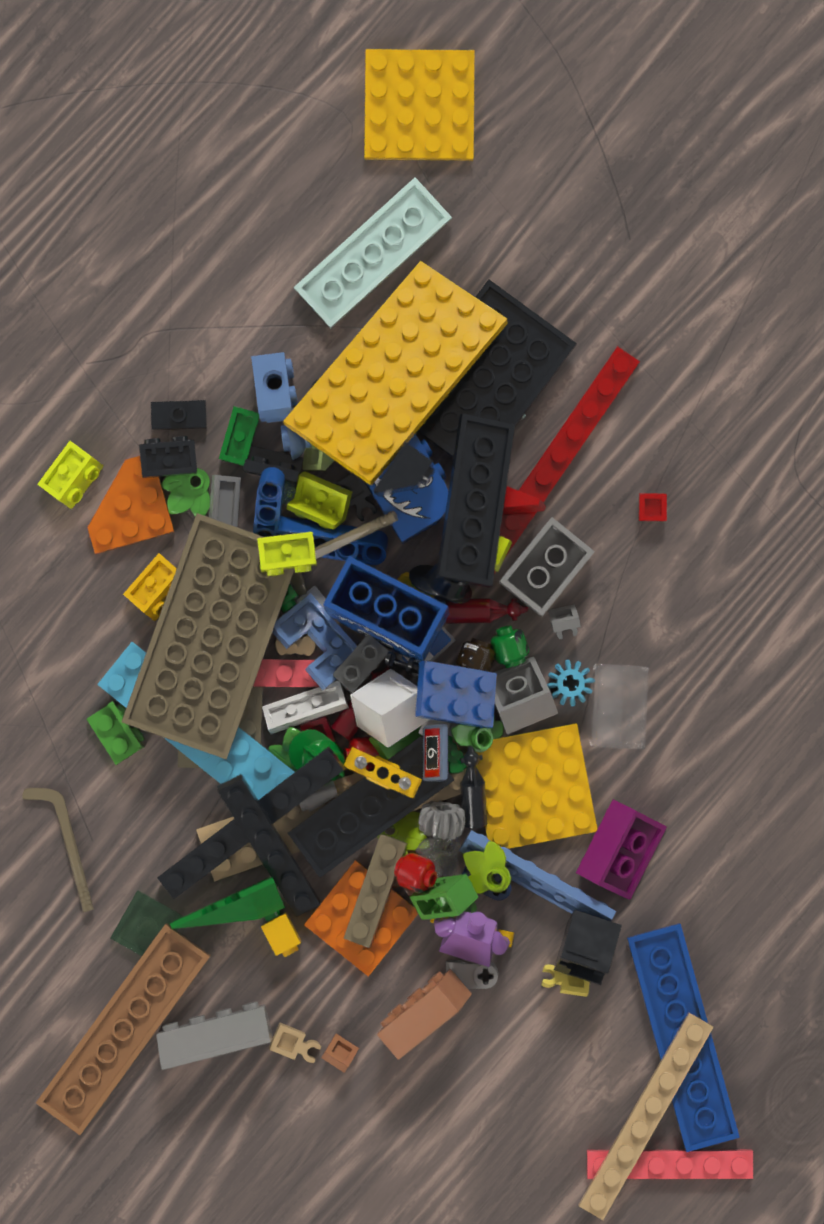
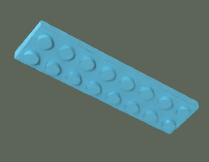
(246, 757)

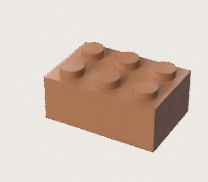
(423, 1013)

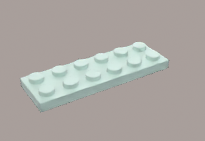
(372, 252)

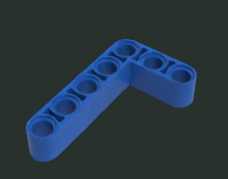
(278, 525)

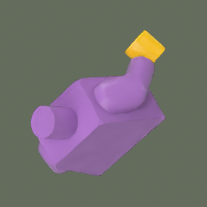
(472, 937)

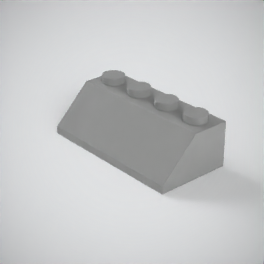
(214, 1035)

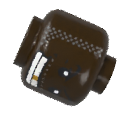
(476, 655)

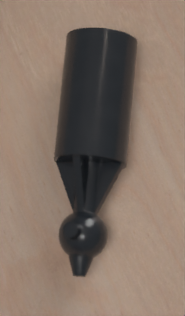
(473, 791)

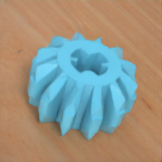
(575, 675)

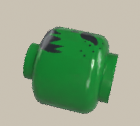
(510, 646)

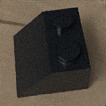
(405, 472)

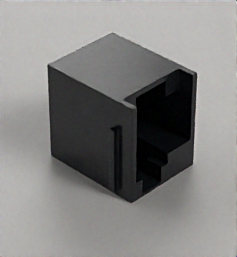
(587, 947)

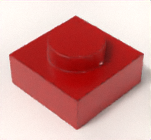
(652, 507)

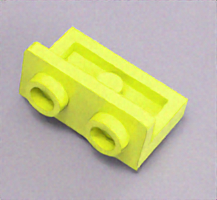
(320, 501)
(287, 553)

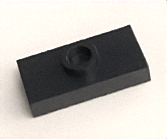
(178, 415)

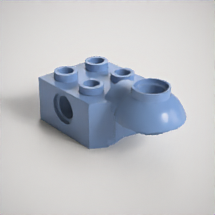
(278, 403)

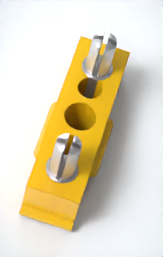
(358, 760)

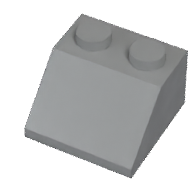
(522, 696)

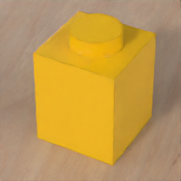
(281, 935)

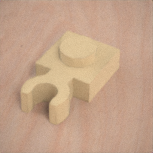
(290, 1042)

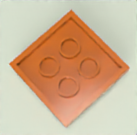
(334, 913)

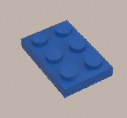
(456, 694)

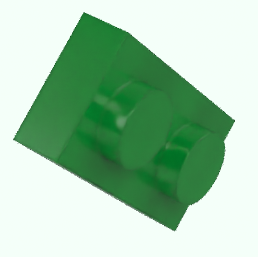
(239, 436)

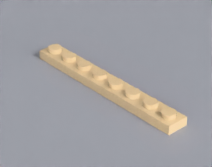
(645, 1116)

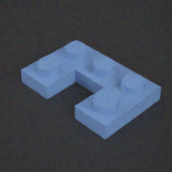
(312, 619)

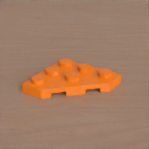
(130, 510)

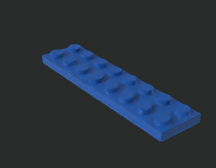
(669, 995)

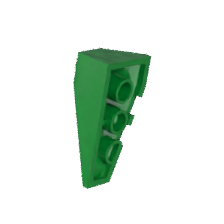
(247, 904)

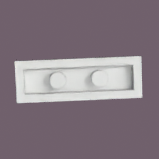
(304, 707)

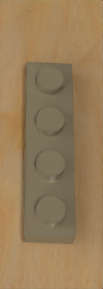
(375, 891)

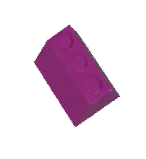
(621, 849)

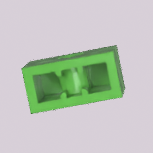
(446, 898)

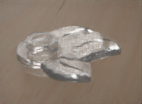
(444, 859)

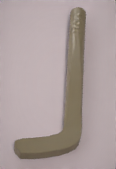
(298, 580)
(69, 839)

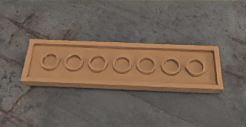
(123, 1029)

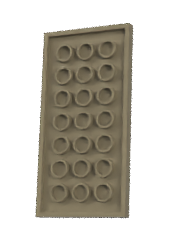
(208, 640)

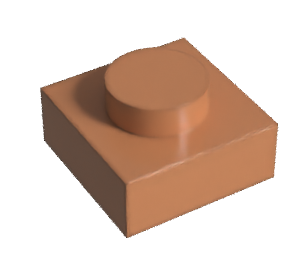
(340, 1053)

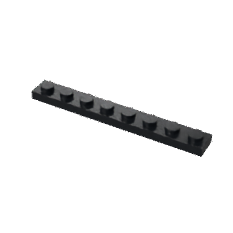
(231, 837)

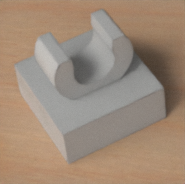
(564, 619)

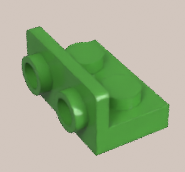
(117, 737)

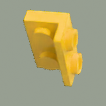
(152, 586)

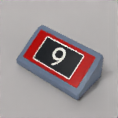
(435, 753)

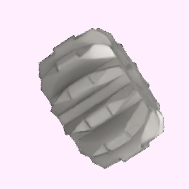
(442, 820)

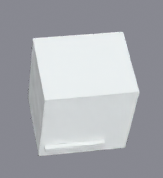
(387, 708)

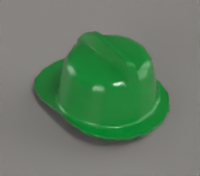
(308, 745)

